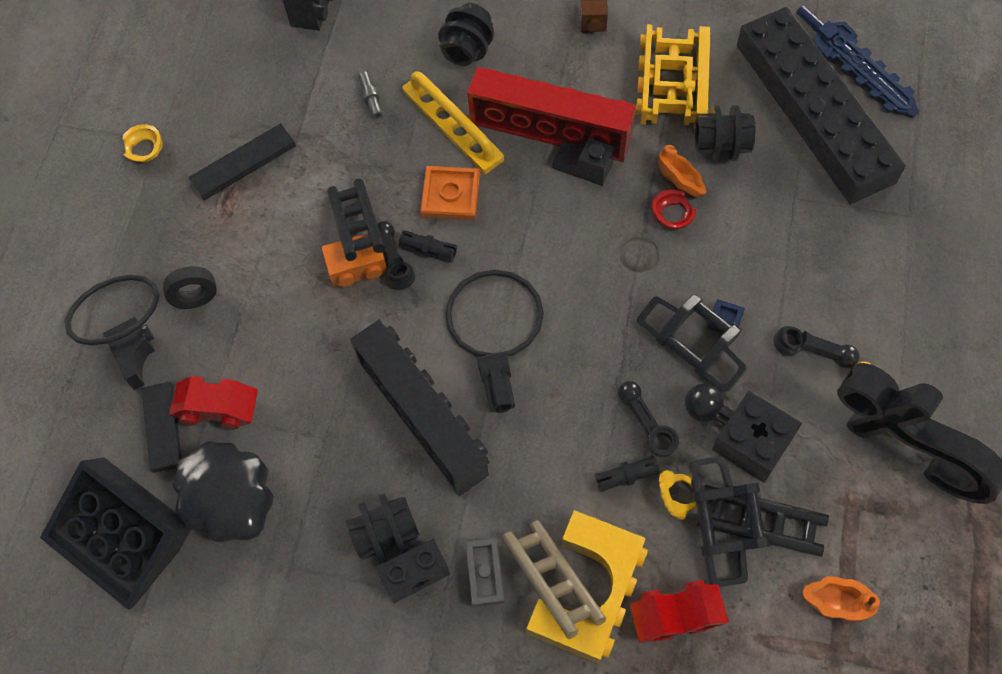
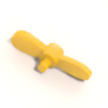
(688, 86)

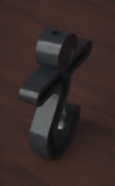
(959, 461)

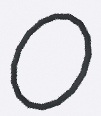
(484, 274)
(146, 316)

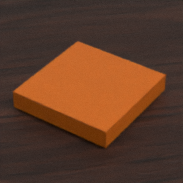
(450, 193)

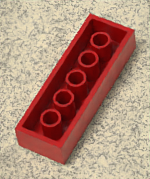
(548, 111)

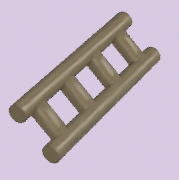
(550, 595)

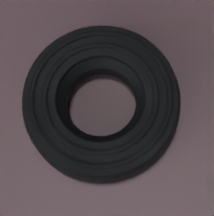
(188, 276)

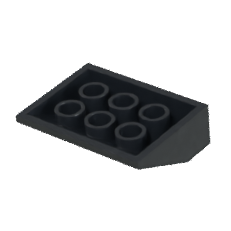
(114, 530)

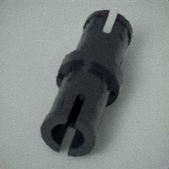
(428, 245)
(627, 473)

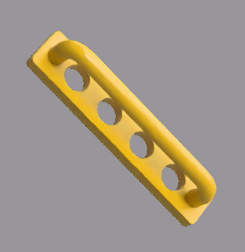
(420, 86)

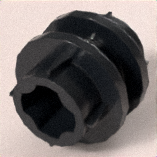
(466, 34)
(725, 133)
(382, 528)

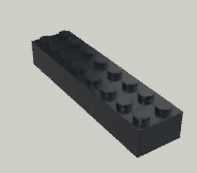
(820, 106)

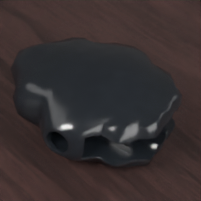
(223, 492)

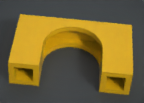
(619, 554)

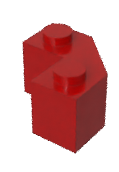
(226, 402)
(666, 615)

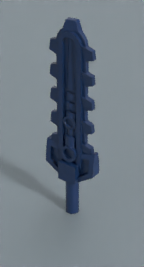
(839, 42)

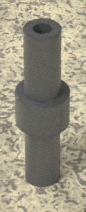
(370, 95)

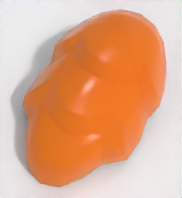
(680, 172)
(841, 599)

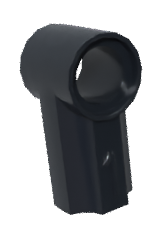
(496, 376)

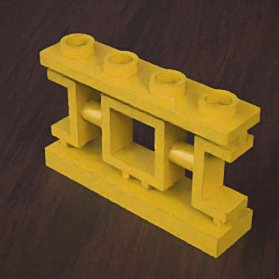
(673, 61)

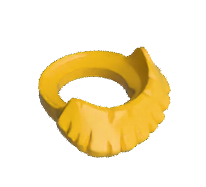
(676, 509)

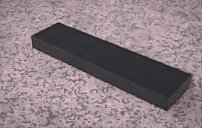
(242, 161)

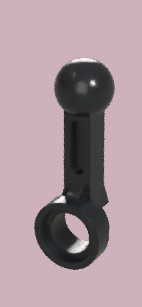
(395, 261)
(845, 355)
(630, 394)

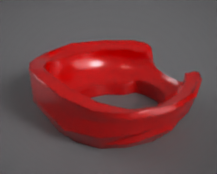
(672, 197)

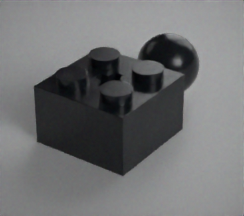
(751, 417)

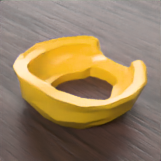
(137, 134)

